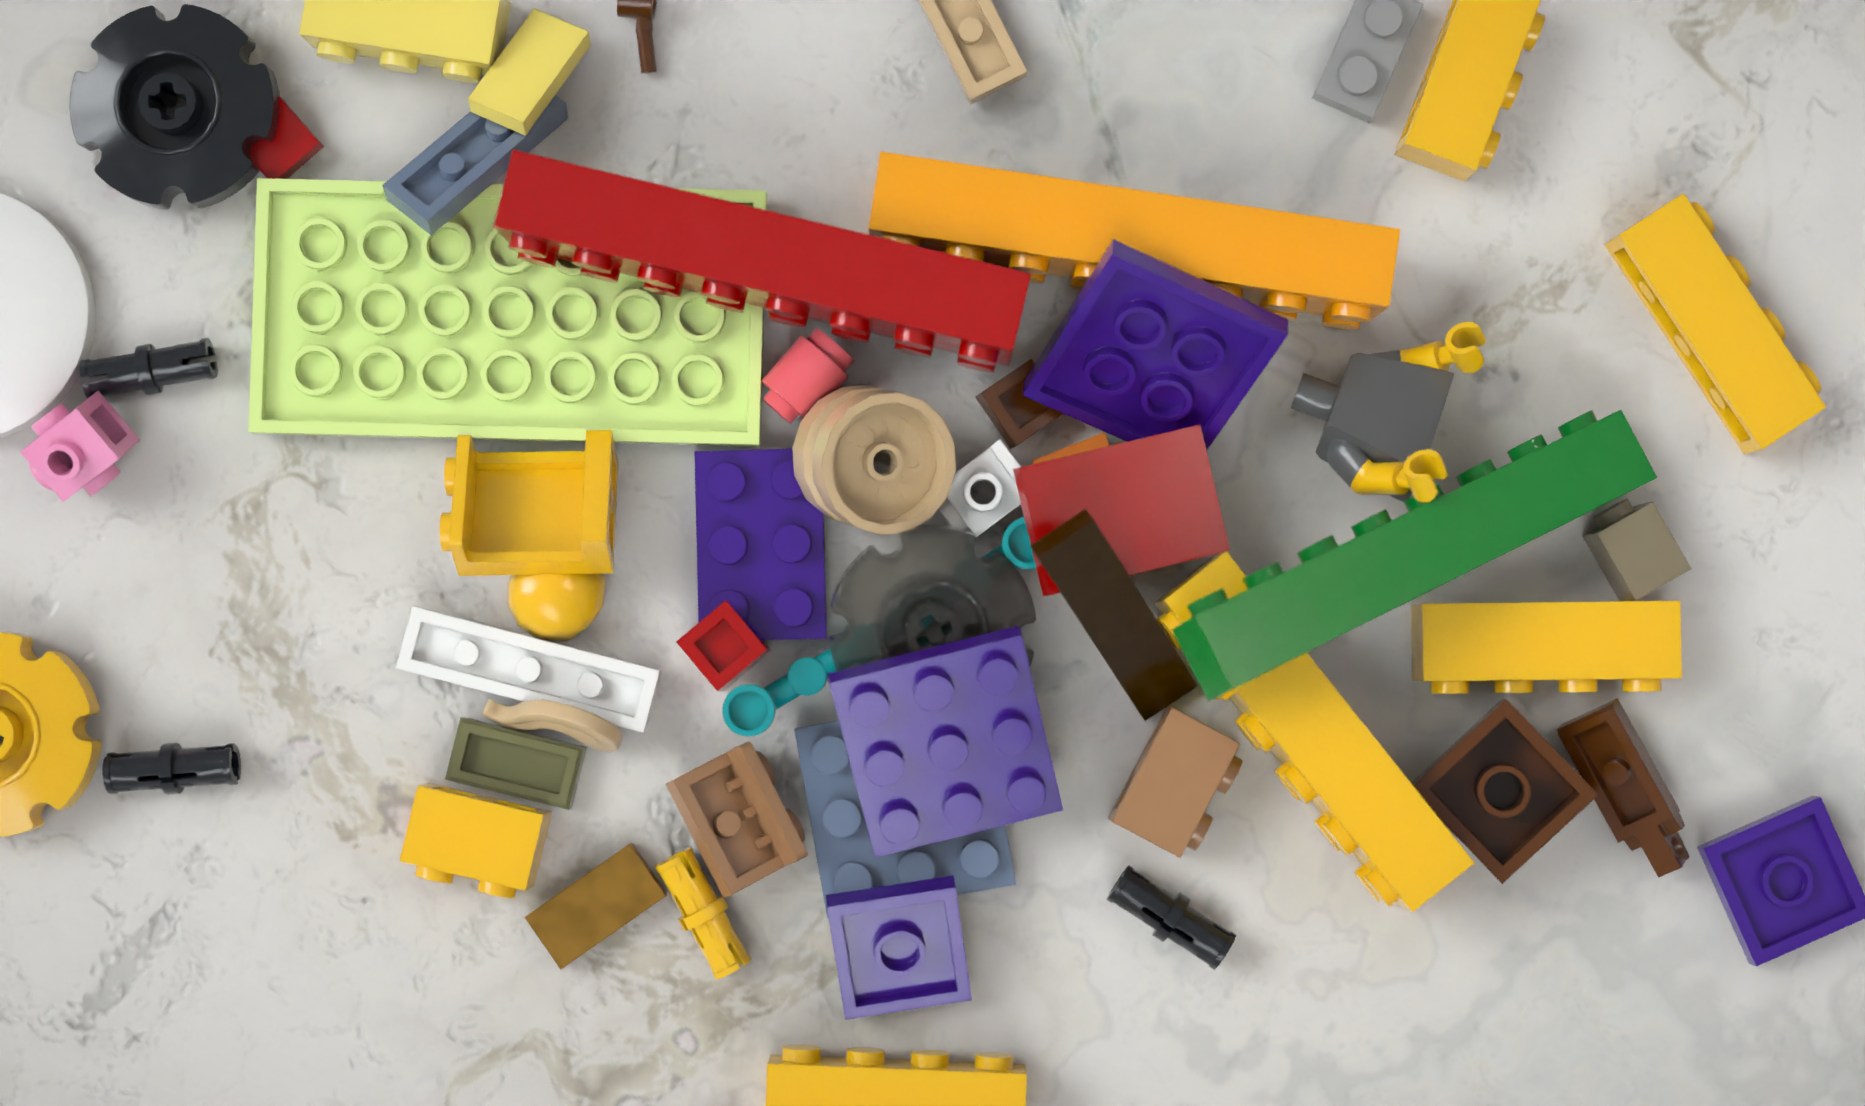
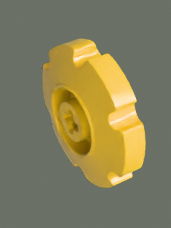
(45, 739)

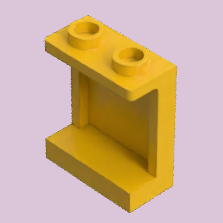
(532, 509)

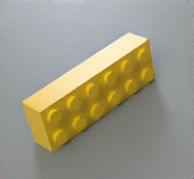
(1333, 763)

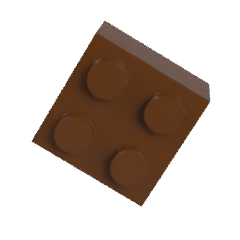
(1503, 790)

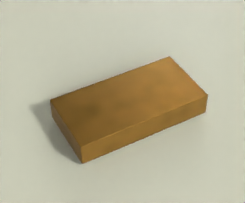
(596, 905)

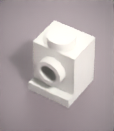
(993, 466)

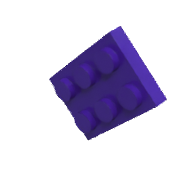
(759, 543)

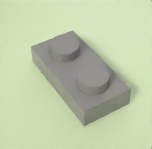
(1366, 55)

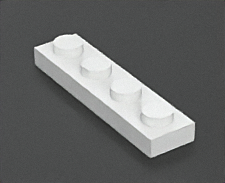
(527, 668)

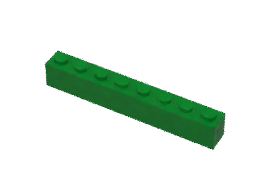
(1412, 554)

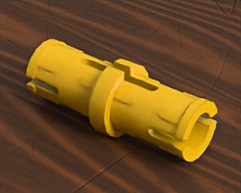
(703, 913)

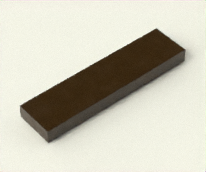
(1114, 614)

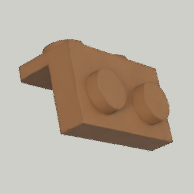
(738, 818)

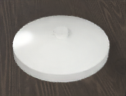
(43, 315)

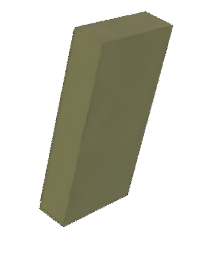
(515, 763)

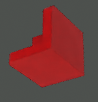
(723, 646)

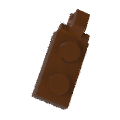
(1628, 784)

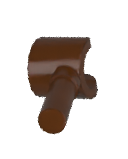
(644, 12)

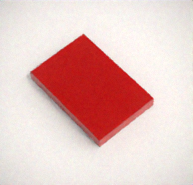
(1144, 494)

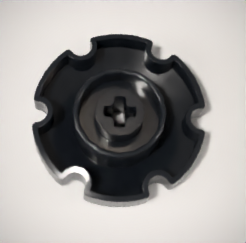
(141, 73)

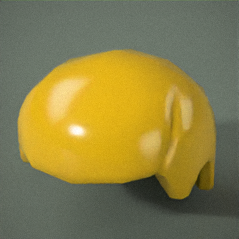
(555, 604)

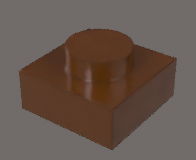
(1013, 413)

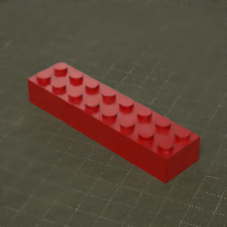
(762, 260)

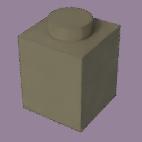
(1635, 549)

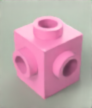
(79, 447)

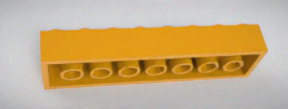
(1066, 226)

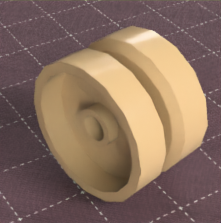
(874, 459)

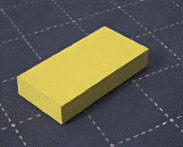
(529, 72)

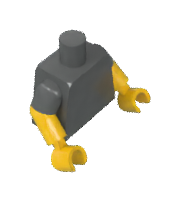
(1388, 414)

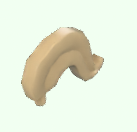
(557, 716)

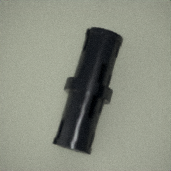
(149, 368)
(171, 768)
(1171, 917)

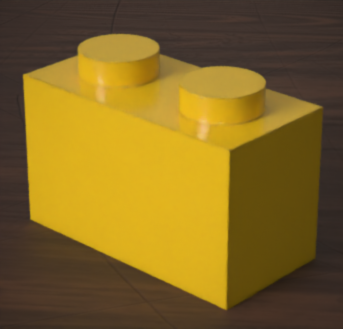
(475, 839)

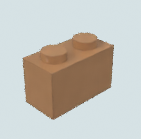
(1176, 782)

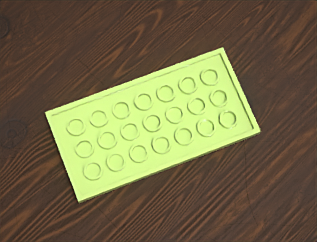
(452, 335)

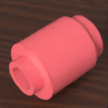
(805, 375)

